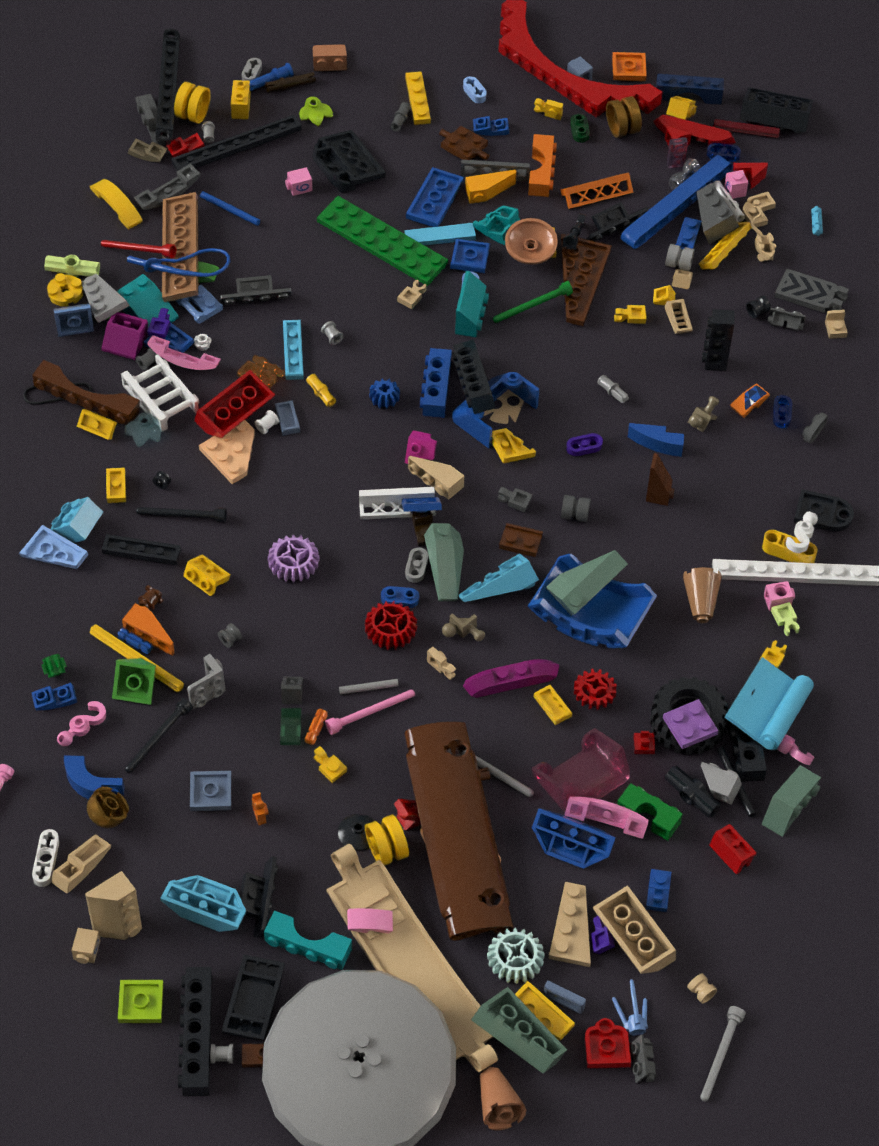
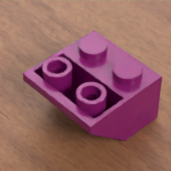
(125, 335)

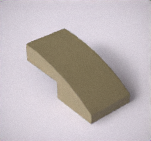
(144, 151)

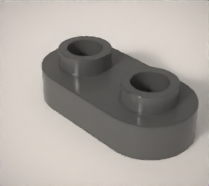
(818, 423)

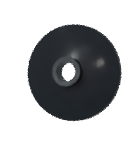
(348, 834)

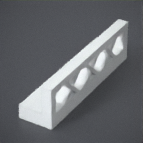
(390, 497)

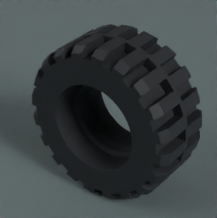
(679, 694)

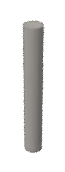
(368, 686)

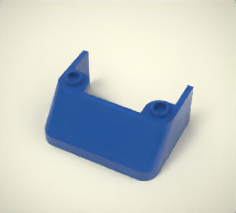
(471, 422)

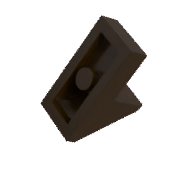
(421, 523)

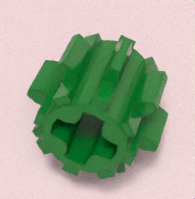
(53, 665)

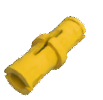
(321, 390)

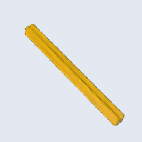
(129, 653)

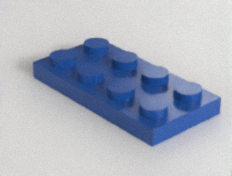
(434, 197)

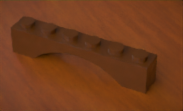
(115, 406)

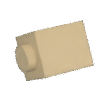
(85, 945)

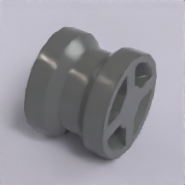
(229, 635)

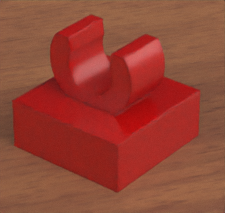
(644, 743)

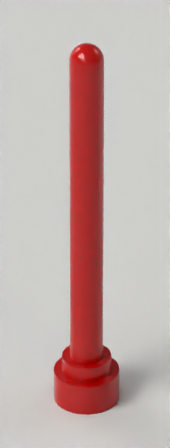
(166, 250)

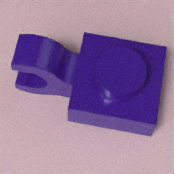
(160, 326)
(602, 938)

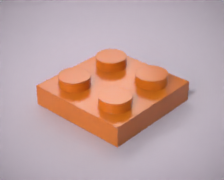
(629, 66)

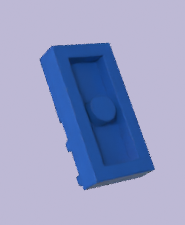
(658, 890)

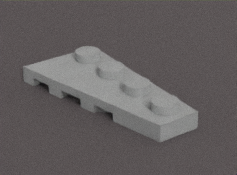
(102, 298)

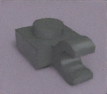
(517, 499)

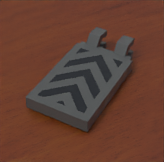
(811, 292)

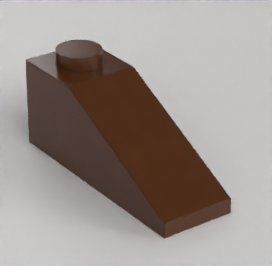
(660, 483)

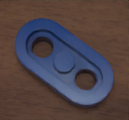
(400, 595)

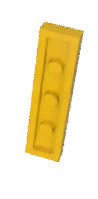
(417, 98)
(724, 246)

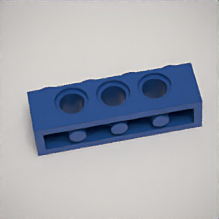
(437, 382)

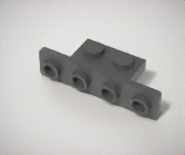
(148, 111)
(255, 288)

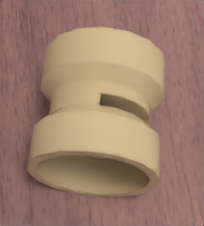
(702, 988)

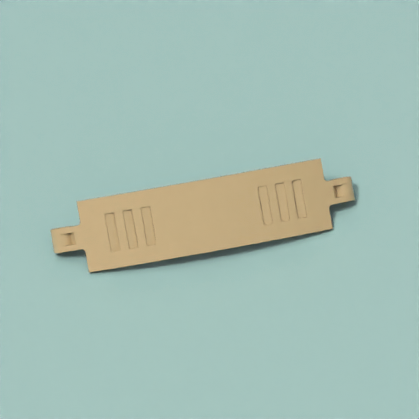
(409, 951)

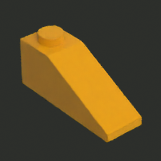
(486, 186)

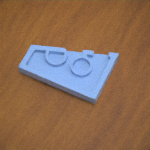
(53, 549)

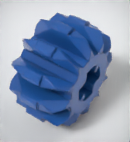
(384, 393)

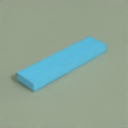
(442, 234)
(293, 349)

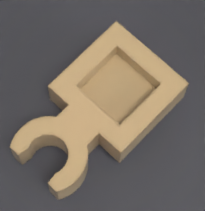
(411, 296)
(439, 662)

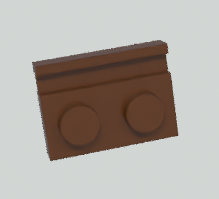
(521, 540)

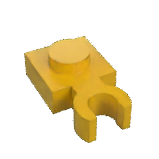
(551, 108)
(774, 654)

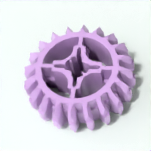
(293, 558)

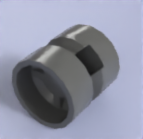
(575, 508)

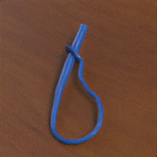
(155, 264)

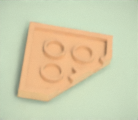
(231, 452)

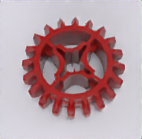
(393, 618)

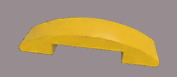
(118, 201)

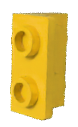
(205, 574)

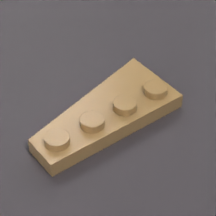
(571, 930)

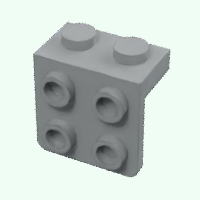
(209, 686)

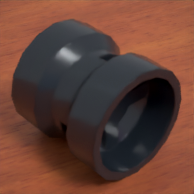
(759, 306)

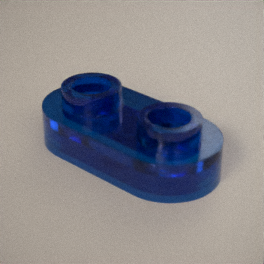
(727, 151)
(782, 411)

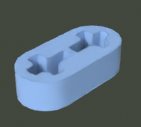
(473, 86)

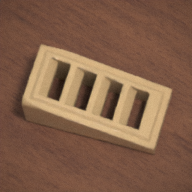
(678, 304)

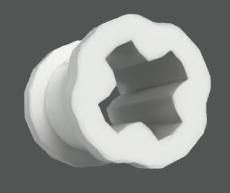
(266, 422)

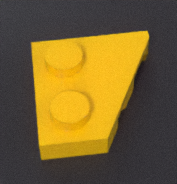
(510, 447)

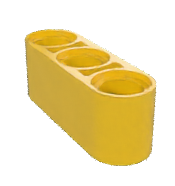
(775, 545)

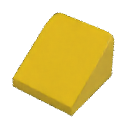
(663, 294)

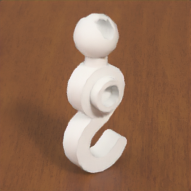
(803, 532)

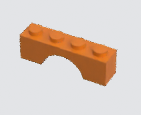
(540, 178)

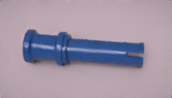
(275, 74)

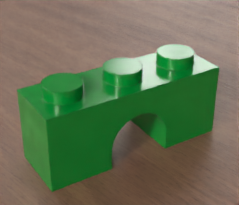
(665, 817)

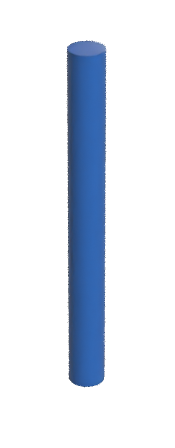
(230, 208)

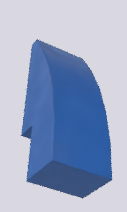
(657, 438)

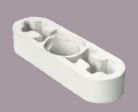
(49, 865)

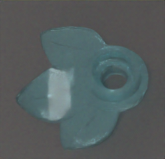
(143, 431)

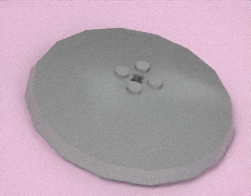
(343, 1102)

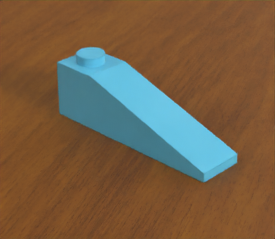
(513, 576)

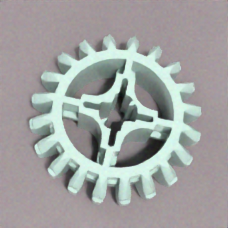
(512, 944)

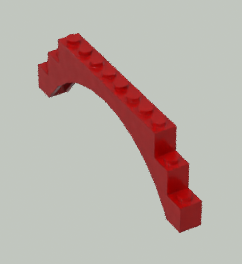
(587, 94)

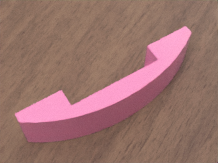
(160, 347)
(607, 813)

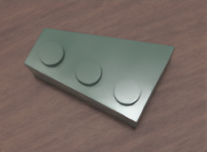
(791, 799)

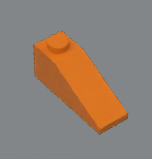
(145, 625)

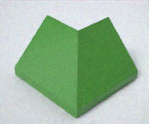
(134, 680)

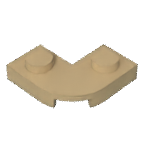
(755, 205)

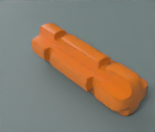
(316, 726)

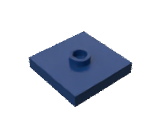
(470, 256)
(421, 504)

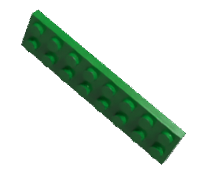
(382, 240)

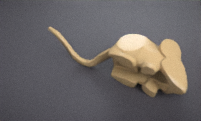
(763, 243)

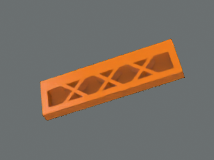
(593, 185)

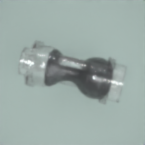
(689, 168)

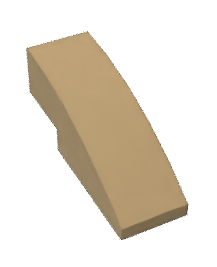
(80, 863)

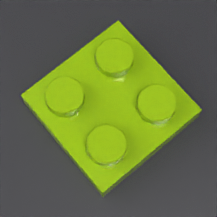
(140, 1001)

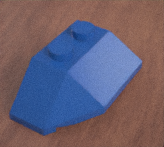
(571, 839)

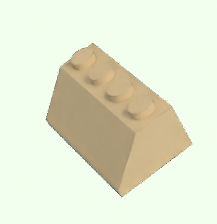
(114, 908)
(636, 931)

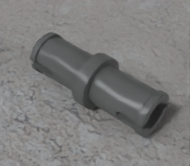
(400, 116)

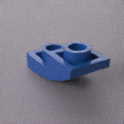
(490, 127)
(54, 698)

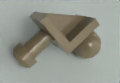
(702, 416)
(462, 627)

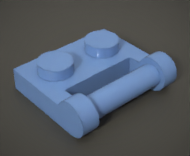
(205, 302)

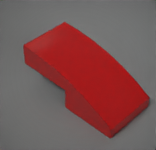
(184, 146)

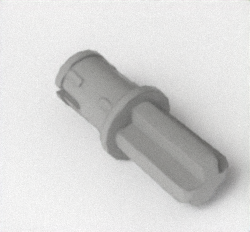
(613, 389)

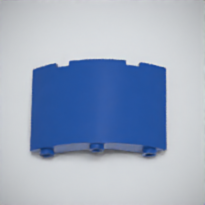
(606, 619)

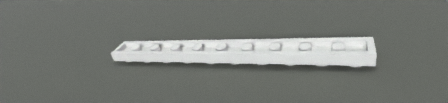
(797, 572)

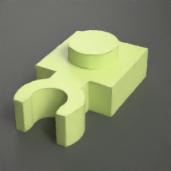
(785, 615)

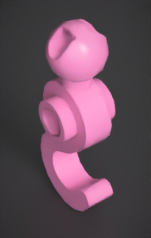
(81, 724)
(788, 745)

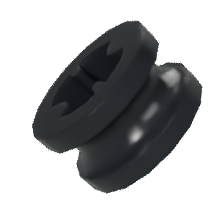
(161, 480)

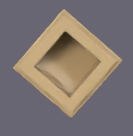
(682, 279)

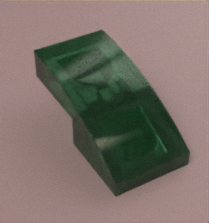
(290, 726)

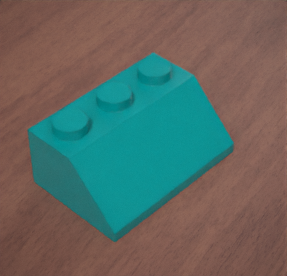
(471, 306)

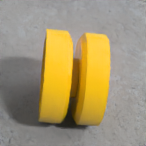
(192, 102)
(387, 840)

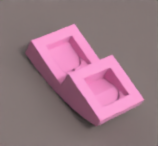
(368, 920)

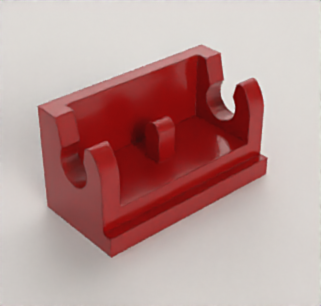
(732, 848)

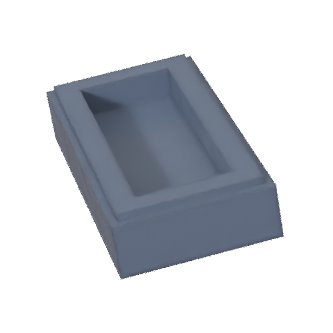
(287, 417)
(564, 997)

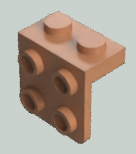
(329, 57)

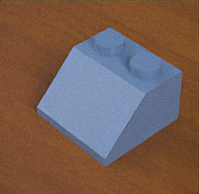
(73, 320)

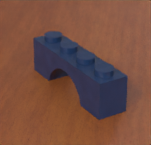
(706, 87)

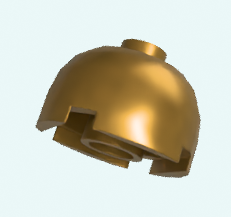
(107, 808)

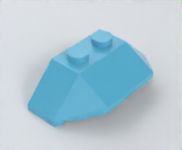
(205, 902)

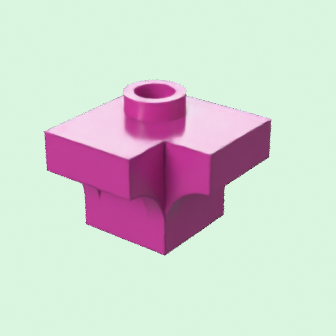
(420, 446)

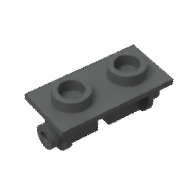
(793, 318)
(641, 1051)

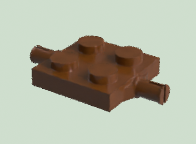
(464, 144)

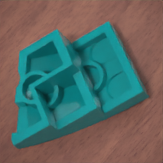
(497, 223)

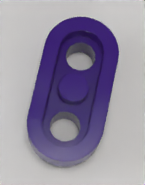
(584, 444)

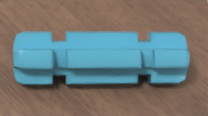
(817, 228)

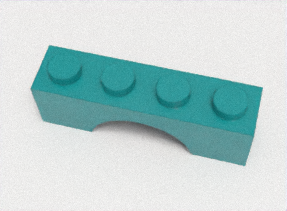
(330, 950)

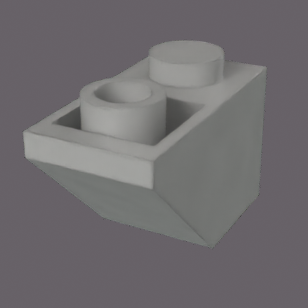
(722, 784)

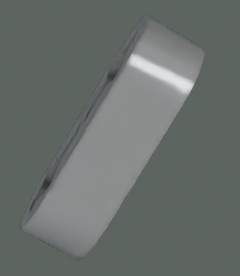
(248, 70)

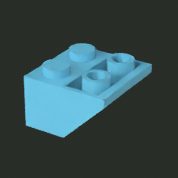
(76, 519)

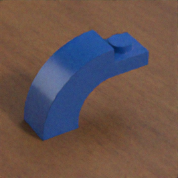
(84, 782)

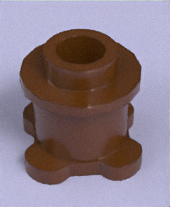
(150, 598)

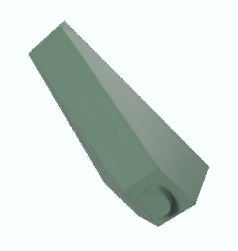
(446, 559)
(582, 583)

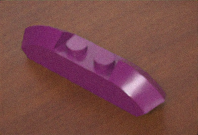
(511, 677)

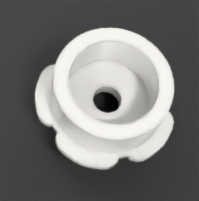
(202, 342)

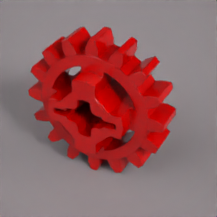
(595, 689)

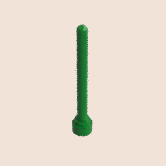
(564, 289)

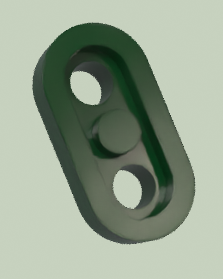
(580, 128)

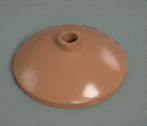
(531, 233)

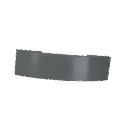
(185, 179)

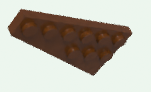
(583, 271)

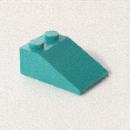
(145, 300)

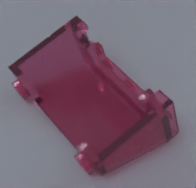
(588, 774)

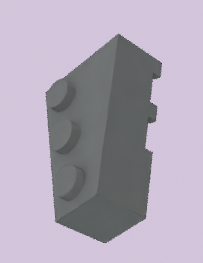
(715, 214)

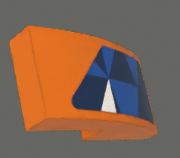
(749, 400)

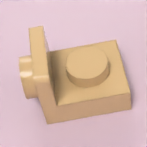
(835, 324)

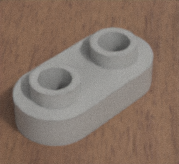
(415, 566)

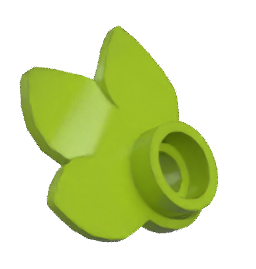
(315, 112)

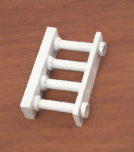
(149, 405)

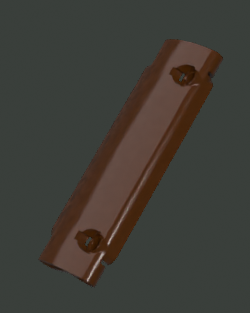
(457, 830)

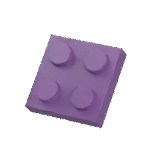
(690, 724)

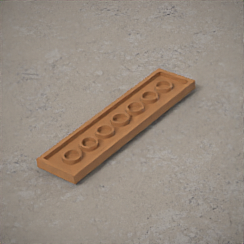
(180, 229)

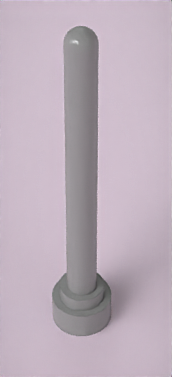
(502, 776)
(735, 1016)

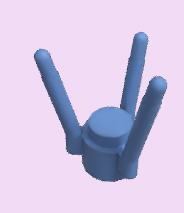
(636, 1024)

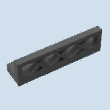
(475, 167)

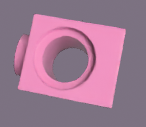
(773, 591)

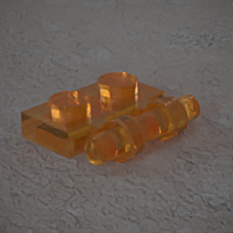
(267, 377)

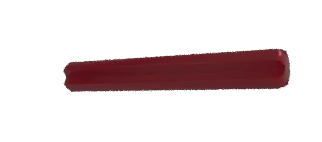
(747, 128)

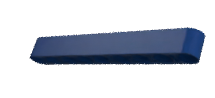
(675, 202)

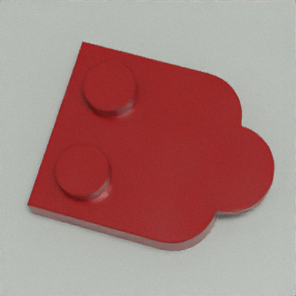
(607, 1045)

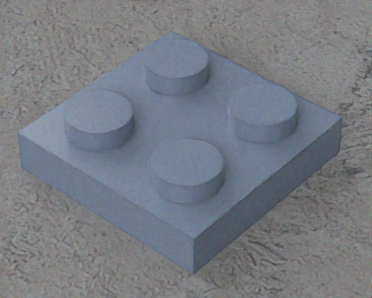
(210, 790)

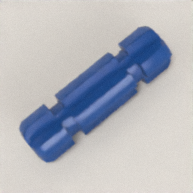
(135, 641)

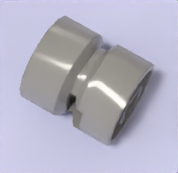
(679, 257)

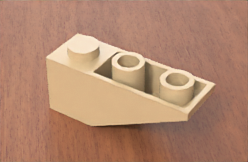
(442, 477)

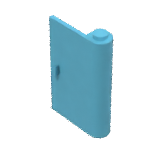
(772, 706)

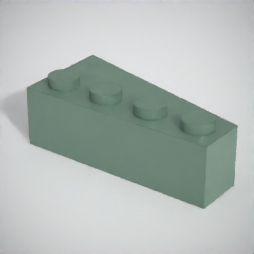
(519, 1030)

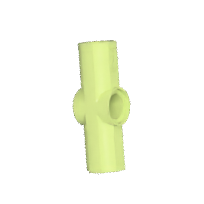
(71, 266)

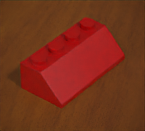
(233, 405)

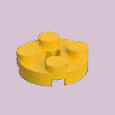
(62, 282)

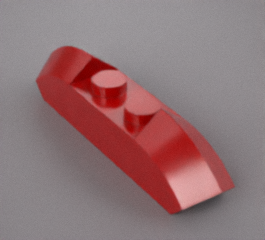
(700, 131)

